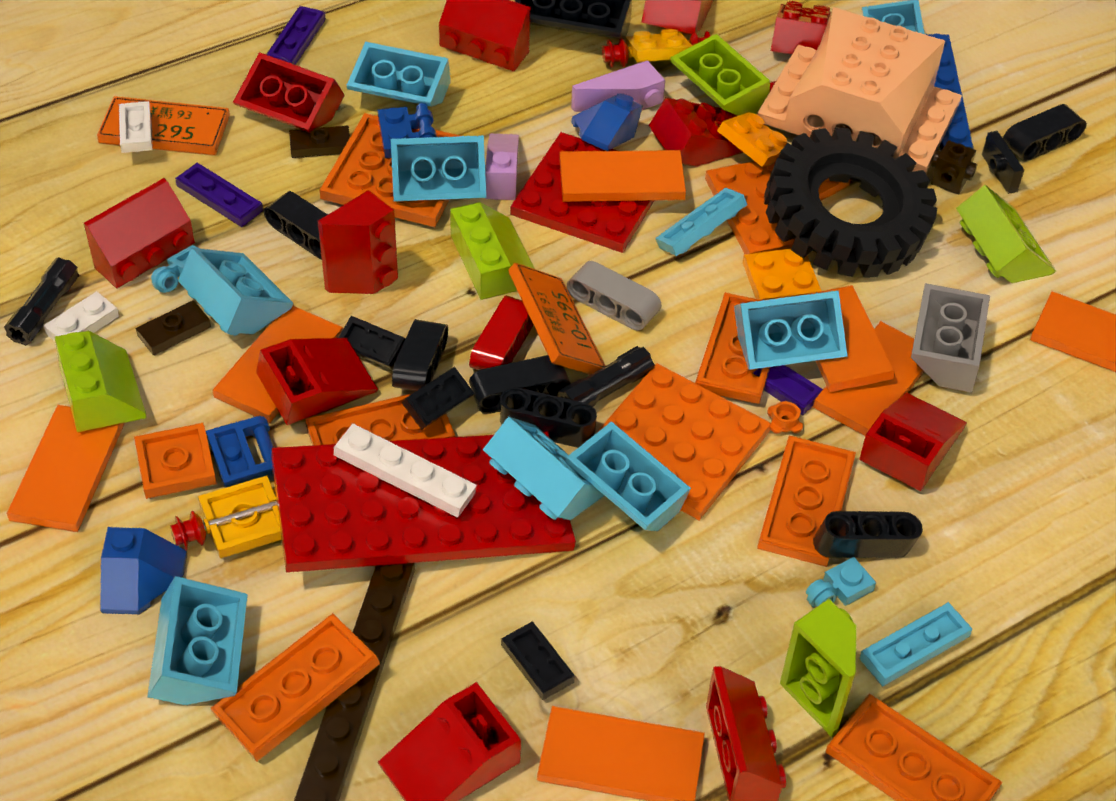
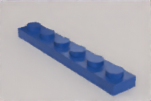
(948, 79)

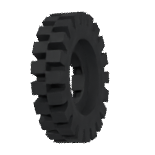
(872, 246)

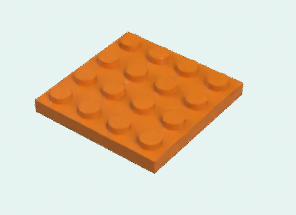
(365, 168)
(690, 433)

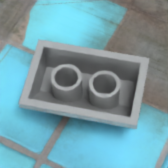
(950, 335)

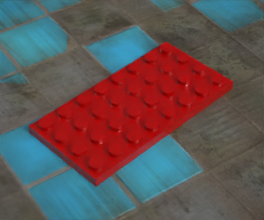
(351, 519)

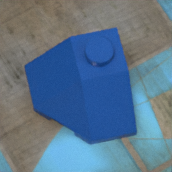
(609, 122)
(136, 569)

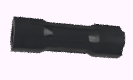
(30, 317)
(624, 370)

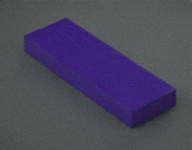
(297, 34)
(219, 194)

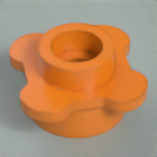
(785, 417)

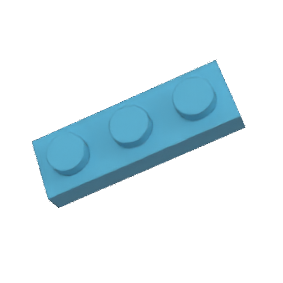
(701, 221)
(915, 644)

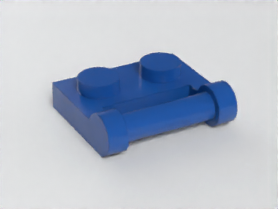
(234, 455)

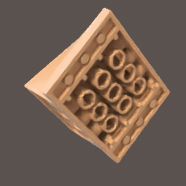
(866, 81)

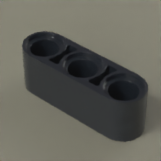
(1044, 132)
(296, 220)
(420, 355)
(531, 374)
(564, 419)
(867, 534)

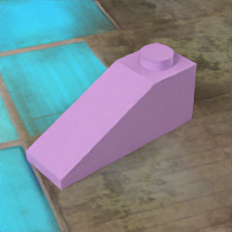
(637, 81)
(501, 166)

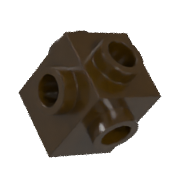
(957, 162)

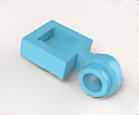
(166, 278)
(846, 581)

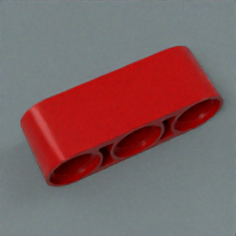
(502, 335)

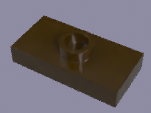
(318, 141)
(173, 327)

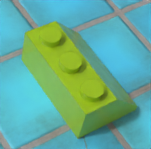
(724, 75)
(1003, 237)
(487, 248)
(98, 381)
(822, 664)

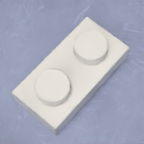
(135, 127)
(86, 315)

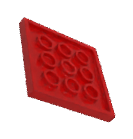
(599, 222)

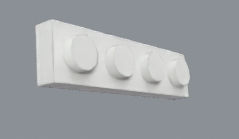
(405, 470)

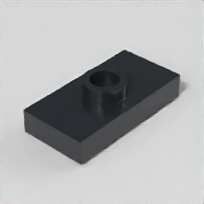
(1002, 162)
(373, 342)
(437, 398)
(537, 660)

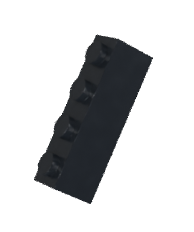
(591, 17)

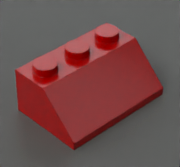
(487, 30)
(289, 93)
(138, 233)
(359, 246)
(742, 738)

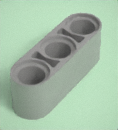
(614, 295)

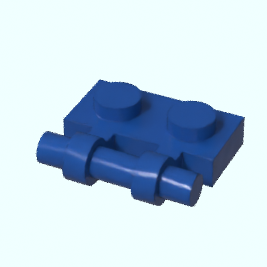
(397, 124)

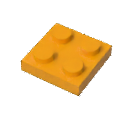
(753, 138)
(780, 274)

